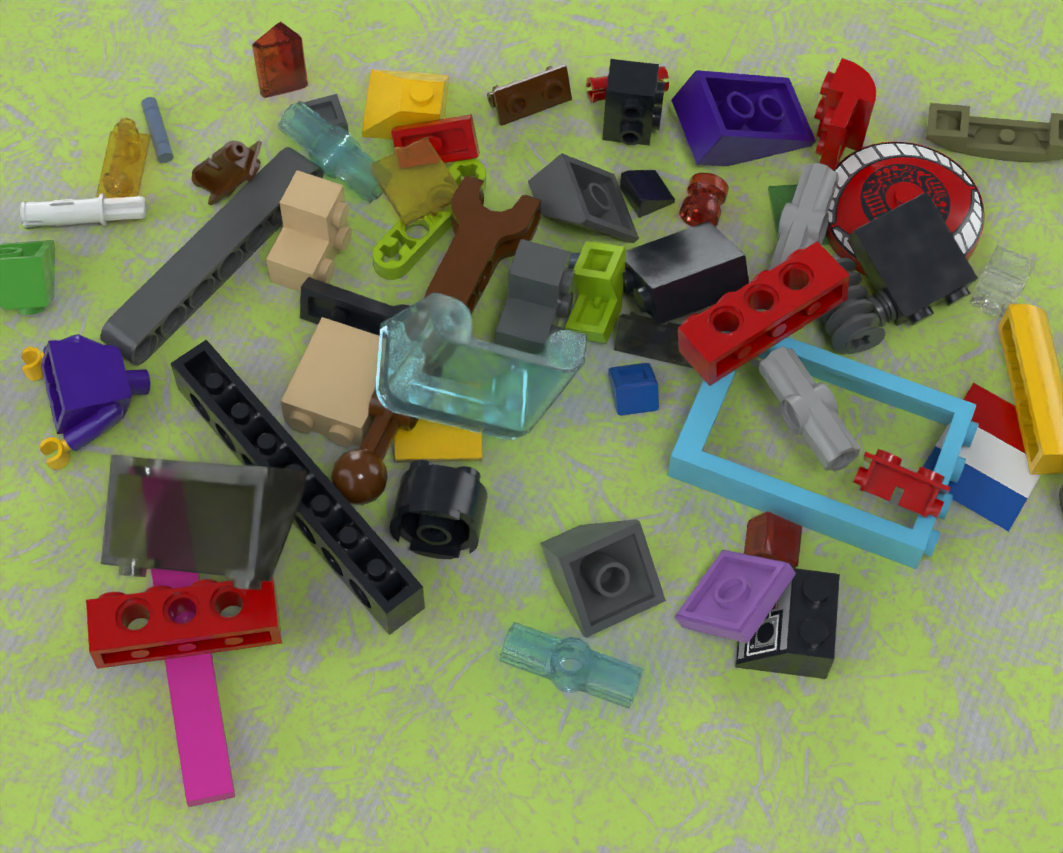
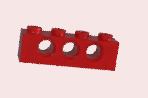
(716, 354)
(163, 639)

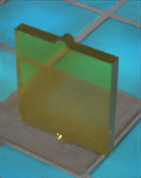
(414, 181)

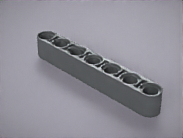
(204, 261)

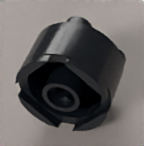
(439, 509)

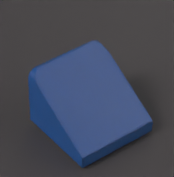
(634, 388)

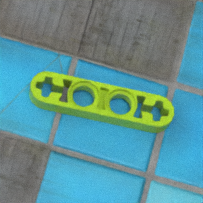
(416, 248)

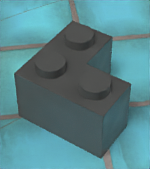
(536, 297)

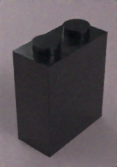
(913, 259)
(683, 272)

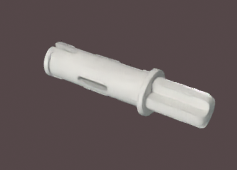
(82, 211)

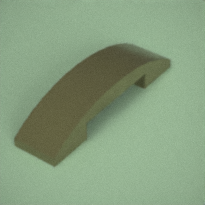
(995, 137)

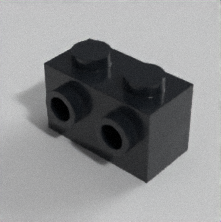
(631, 101)

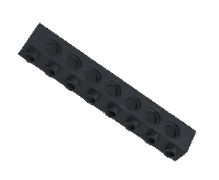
(324, 513)

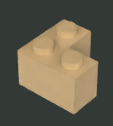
(311, 232)

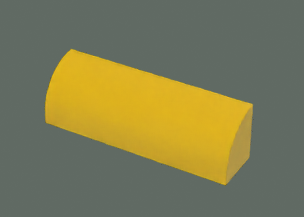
(1034, 385)

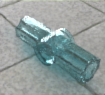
(331, 149)
(543, 653)

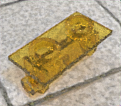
(123, 161)

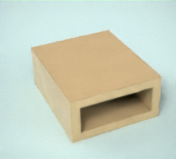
(334, 384)

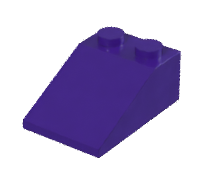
(740, 117)

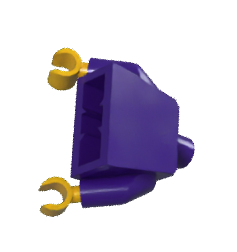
(84, 390)

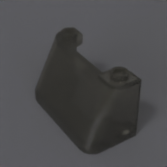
(199, 518)

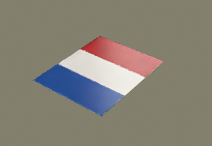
(996, 465)

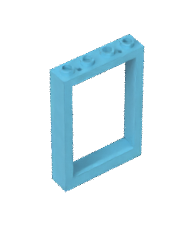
(808, 508)

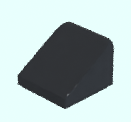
(645, 191)

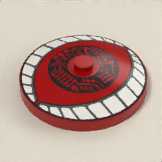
(893, 173)

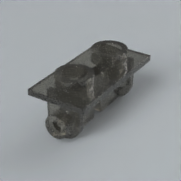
(647, 339)

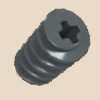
(851, 322)

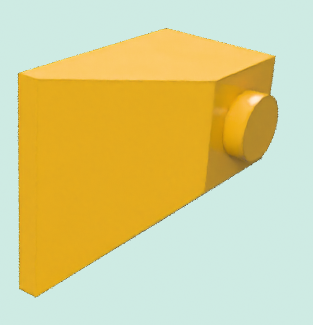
(402, 99)

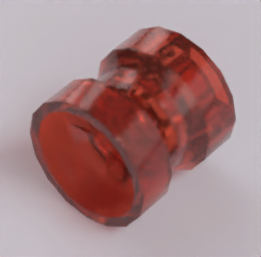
(704, 199)

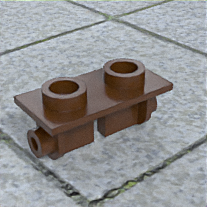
(531, 94)
(227, 169)

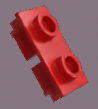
(887, 474)

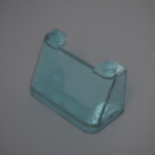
(445, 376)

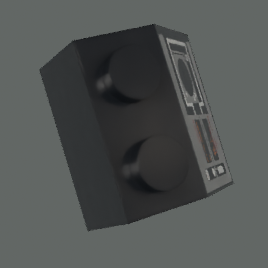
(799, 629)

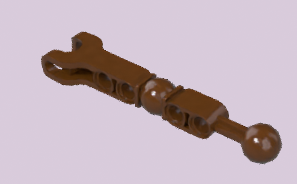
(477, 248)

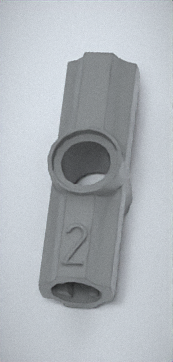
(807, 216)
(809, 409)

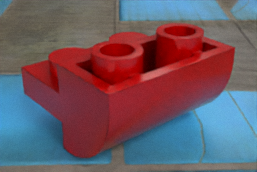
(844, 111)

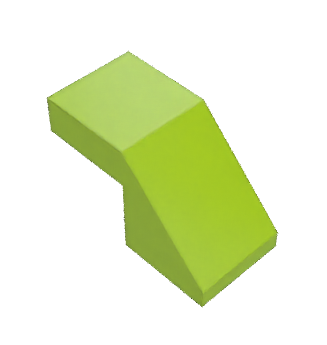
(600, 290)

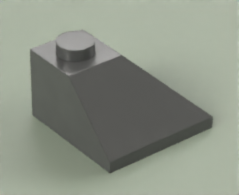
(583, 198)
(603, 573)

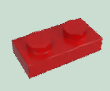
(450, 137)

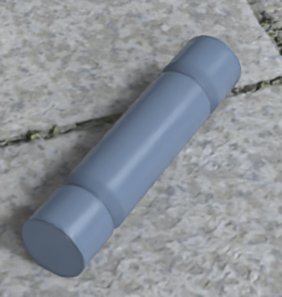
(157, 130)

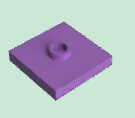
(735, 595)

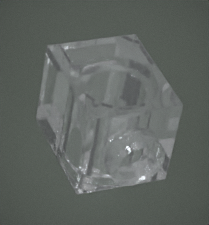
(1002, 281)

